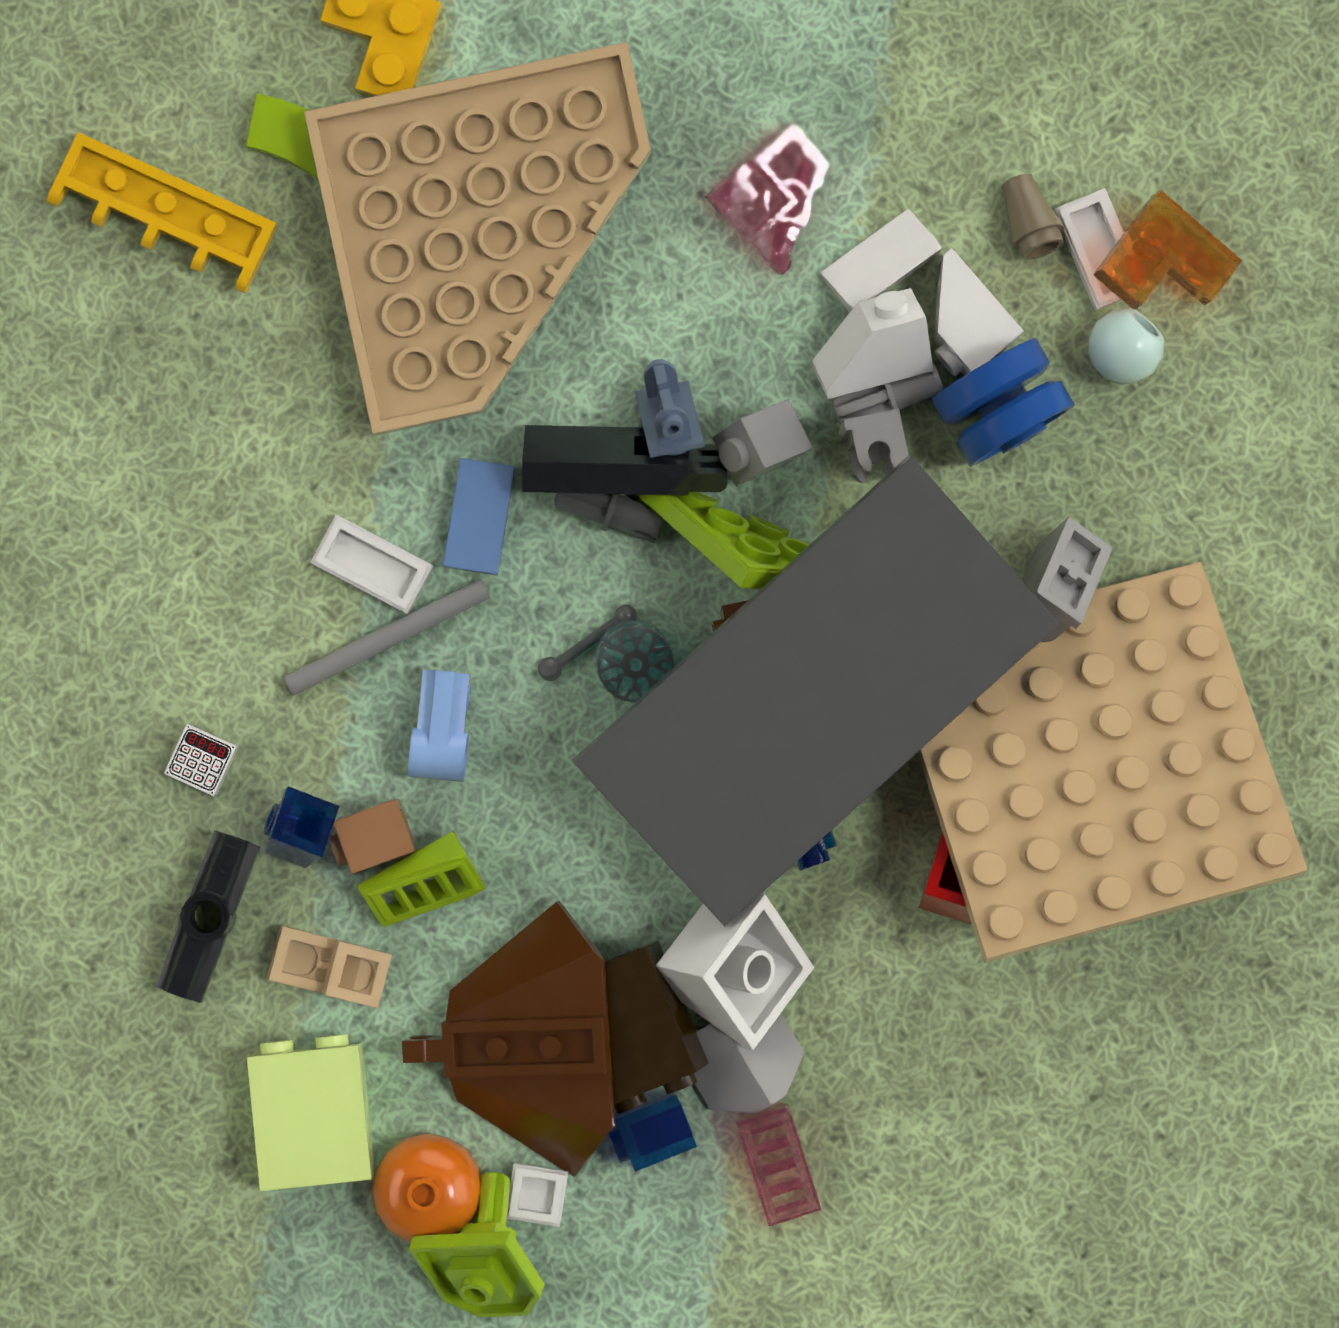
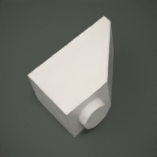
(968, 319)
(875, 345)

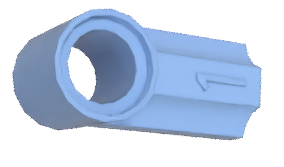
(440, 739)

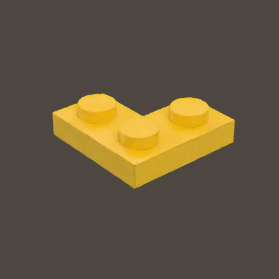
(398, 37)

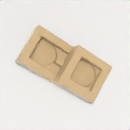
(329, 966)

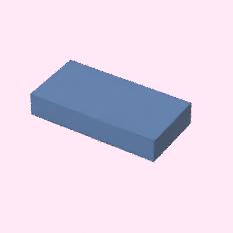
(479, 516)

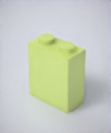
(310, 1113)

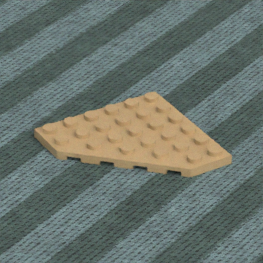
(467, 217)

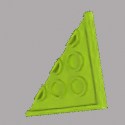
(743, 549)

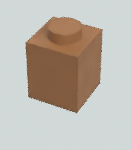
(372, 837)

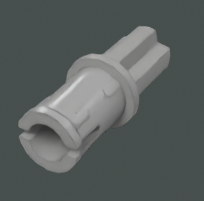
(889, 396)

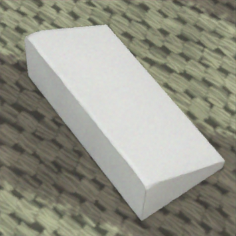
(882, 260)

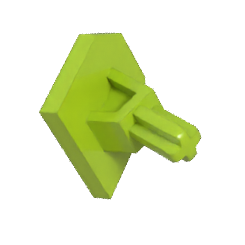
(483, 1264)

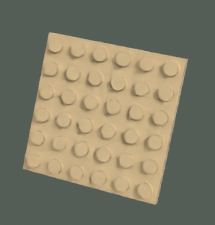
(1111, 775)

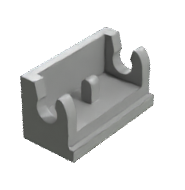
(877, 435)
(1066, 573)

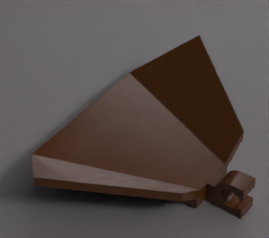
(533, 1041)

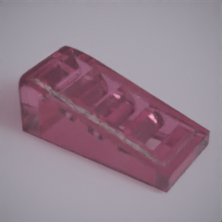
(765, 1121)

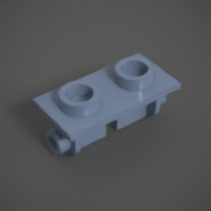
(668, 412)

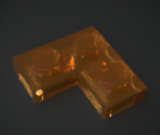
(1170, 242)

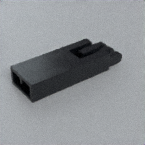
(613, 463)

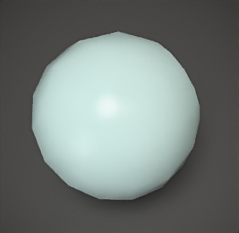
(1125, 346)

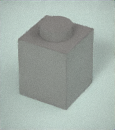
(761, 442)

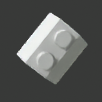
(737, 972)

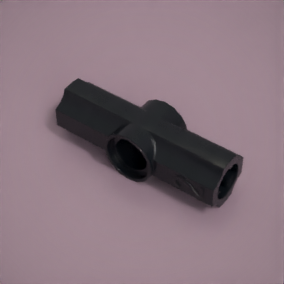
(193, 950)

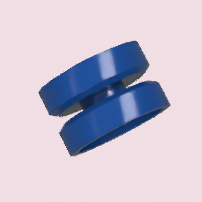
(1000, 398)

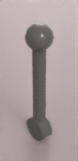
(551, 668)

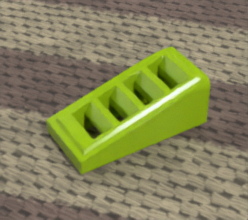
(453, 881)

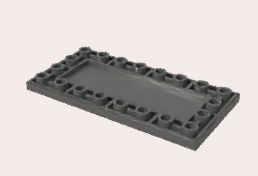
(816, 690)

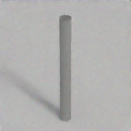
(386, 637)

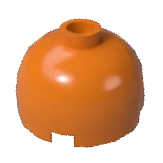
(426, 1187)

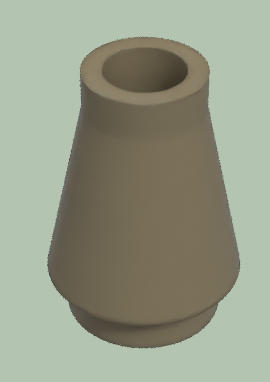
(1031, 219)

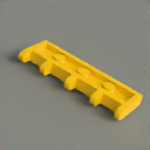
(164, 206)

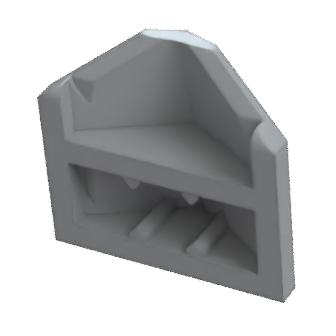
(743, 1077)

